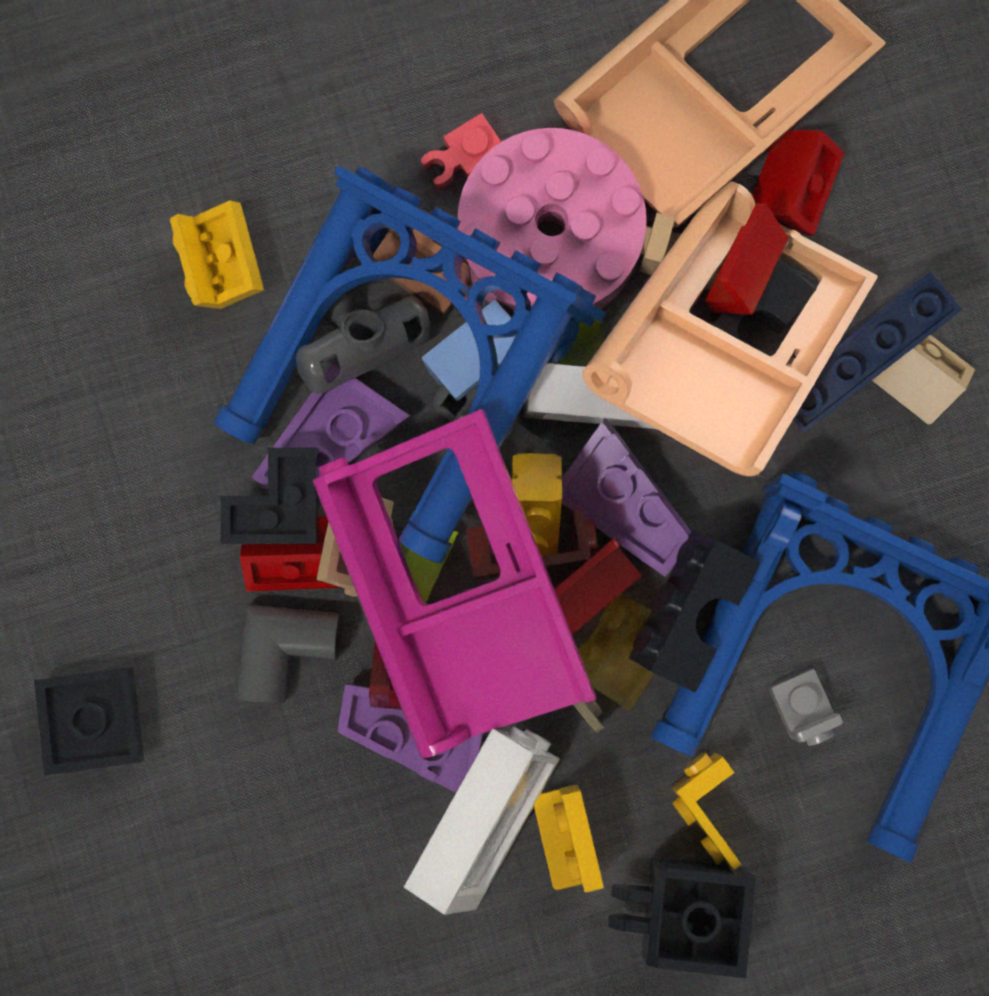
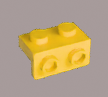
(217, 256)

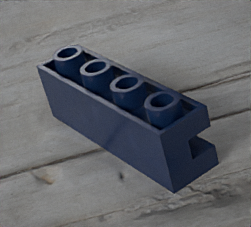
(877, 344)

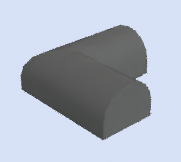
(271, 638)

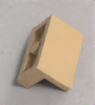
(926, 379)

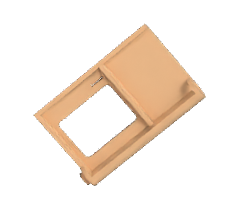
(675, 126)
(703, 381)

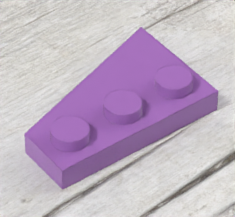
(339, 423)
(624, 500)
(390, 736)

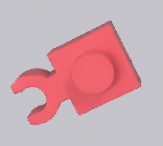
(465, 149)

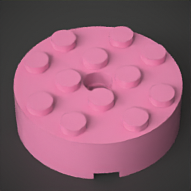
(564, 181)

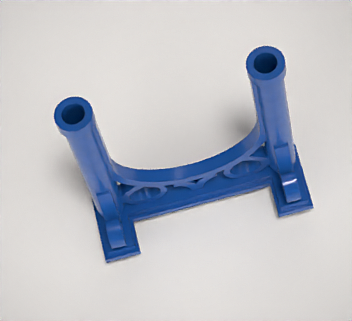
(358, 226)
(952, 691)

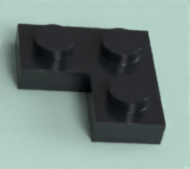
(287, 512)

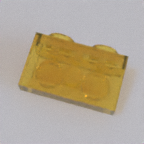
(609, 650)

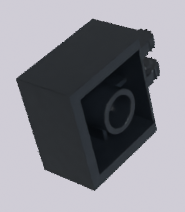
(669, 938)

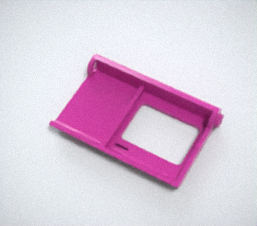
(477, 654)

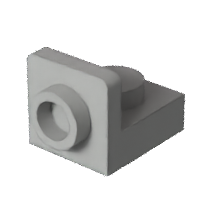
(805, 708)

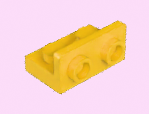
(567, 839)

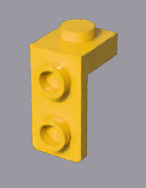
(701, 777)

